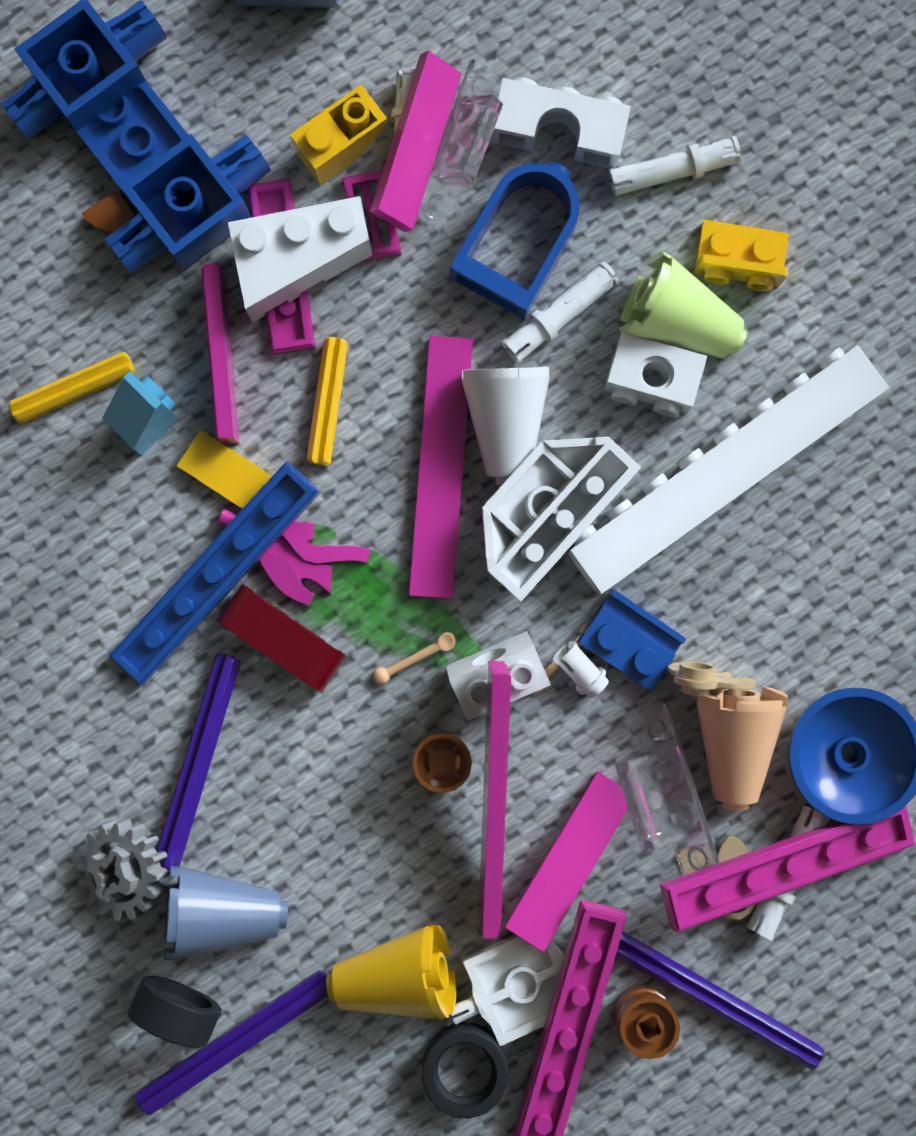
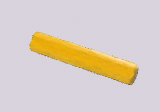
(71, 388)
(327, 401)

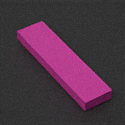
(416, 142)
(291, 321)
(220, 354)
(568, 862)

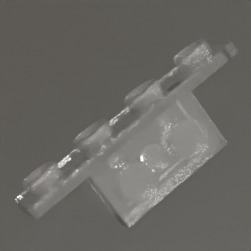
(461, 145)
(663, 793)

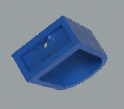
(489, 282)

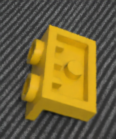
(741, 255)

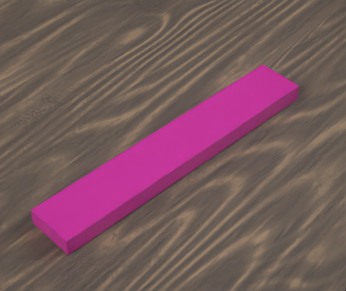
(440, 469)
(494, 798)
(781, 868)
(571, 1020)

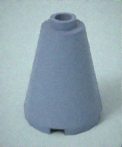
(218, 913)

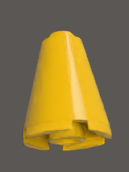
(398, 977)

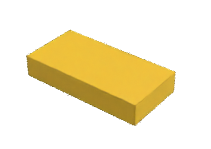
(223, 469)

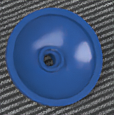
(884, 764)

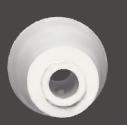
(506, 414)

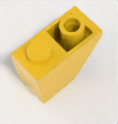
(338, 134)

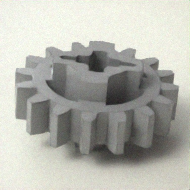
(122, 869)

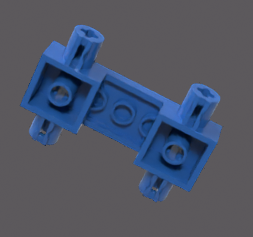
(94, 81)

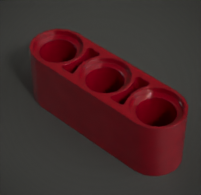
(281, 638)

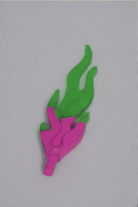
(360, 593)

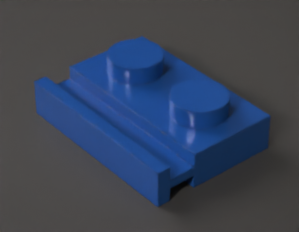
(631, 640)

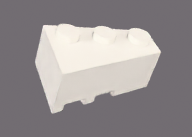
(296, 249)

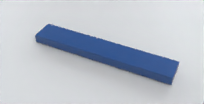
(215, 573)

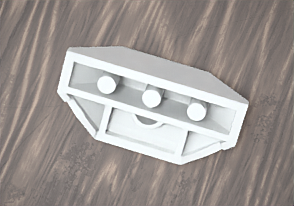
(549, 506)

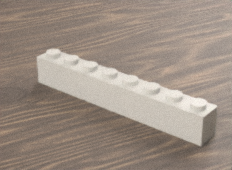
(726, 470)

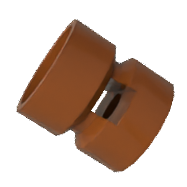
(442, 762)
(646, 1021)

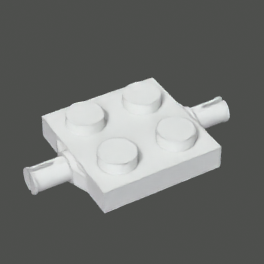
(511, 987)

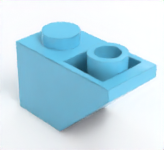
(140, 412)

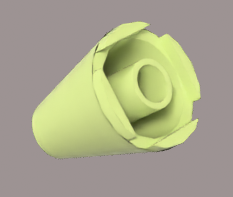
(681, 311)

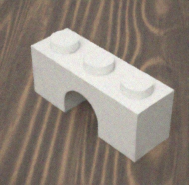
(596, 122)

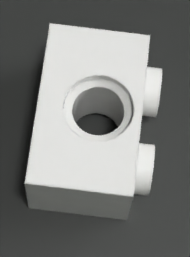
(678, 367)
(470, 674)

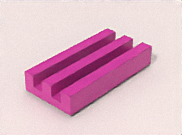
(379, 251)

